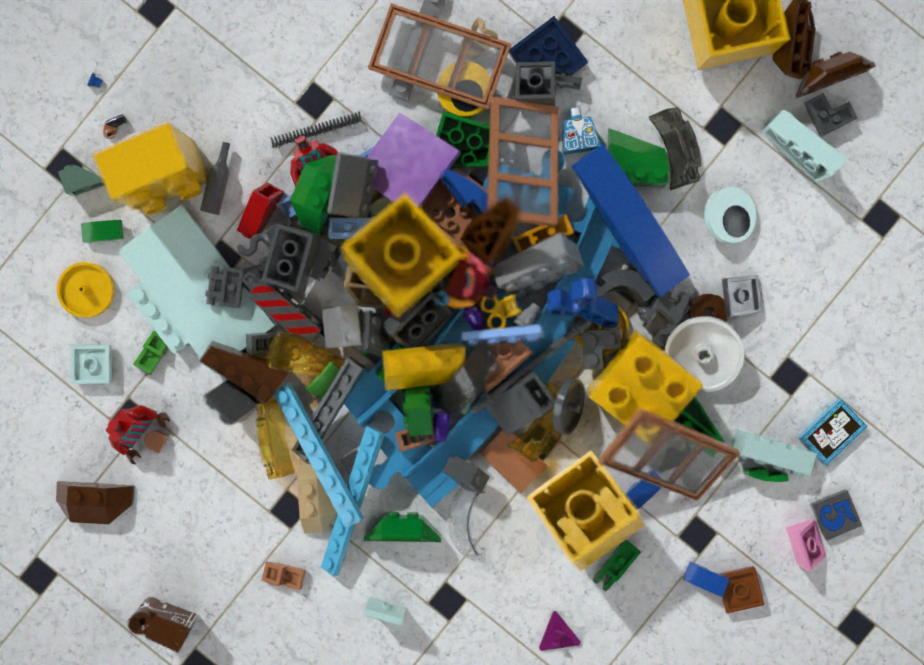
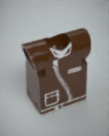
(162, 623)

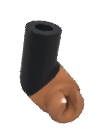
(111, 126)

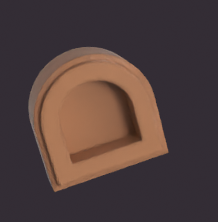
(155, 440)

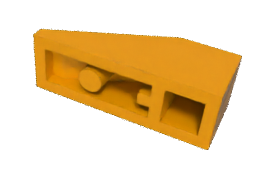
(542, 233)

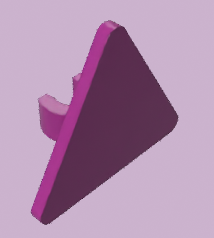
(558, 634)

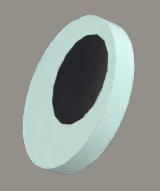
(730, 215)

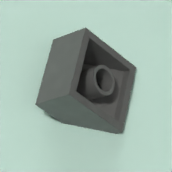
(535, 82)

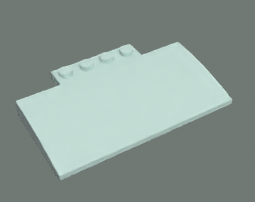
(173, 270)

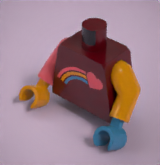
(468, 283)

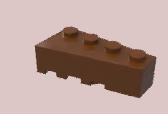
(243, 370)

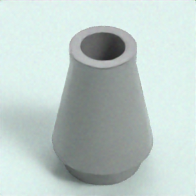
(527, 317)

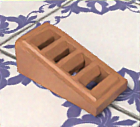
(398, 435)

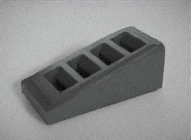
(254, 342)

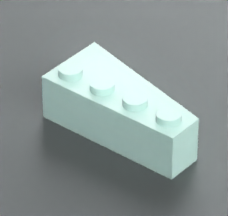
(804, 146)
(774, 452)

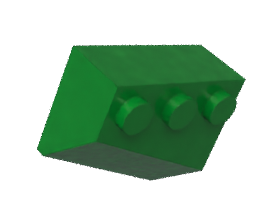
(466, 136)
(641, 161)

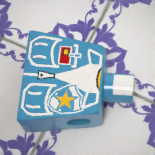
(578, 133)

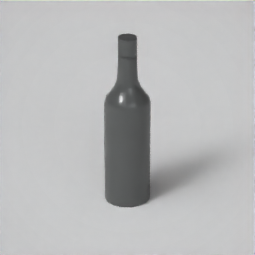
(216, 183)

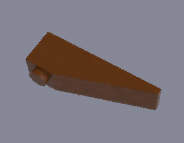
(493, 230)

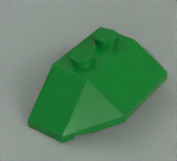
(313, 193)
(403, 529)

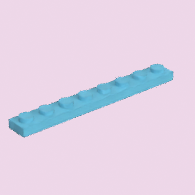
(318, 455)
(357, 486)

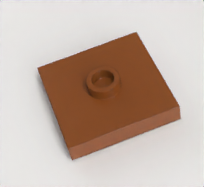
(742, 590)

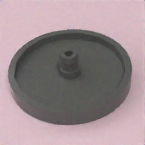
(568, 406)

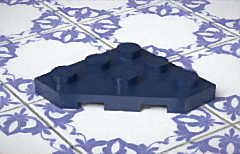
(550, 44)

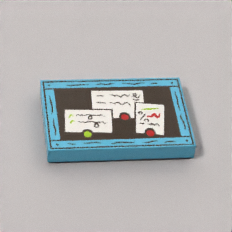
(832, 431)

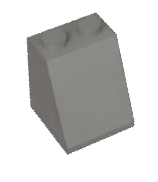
(342, 326)

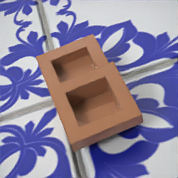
(283, 574)

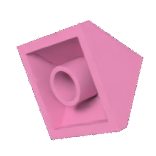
(806, 544)

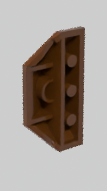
(795, 55)
(832, 71)
(93, 501)

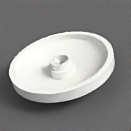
(708, 350)

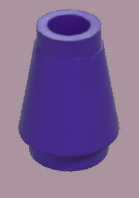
(474, 317)
(441, 426)

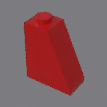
(259, 210)

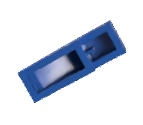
(465, 191)

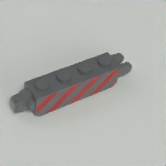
(283, 309)

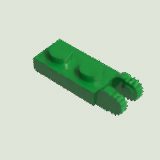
(617, 564)

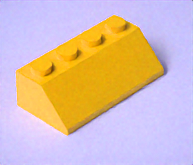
(422, 365)

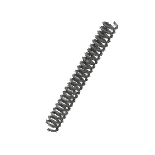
(354, 119)

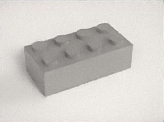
(538, 266)

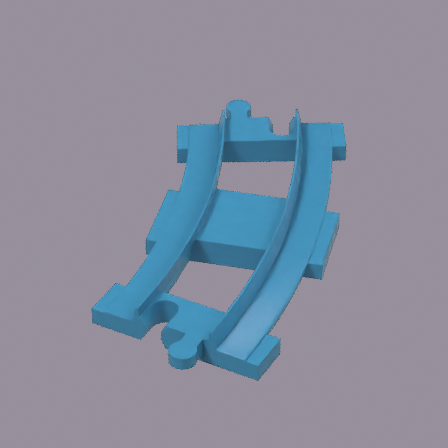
(425, 463)

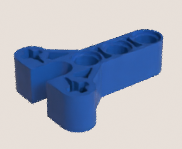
(583, 302)

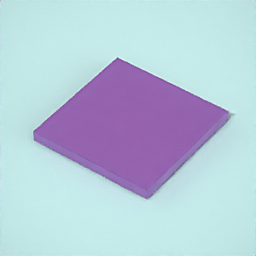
(410, 161)

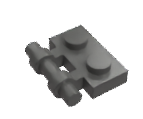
(230, 289)

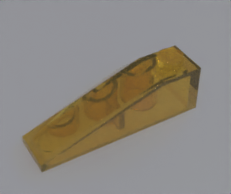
(299, 355)

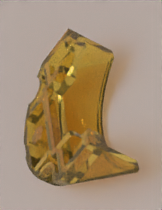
(541, 435)
(273, 440)

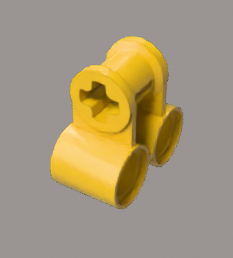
(501, 309)

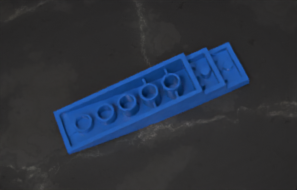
(630, 221)

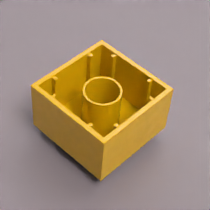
(734, 30)
(152, 169)
(401, 255)
(645, 379)
(585, 511)

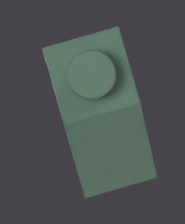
(79, 180)

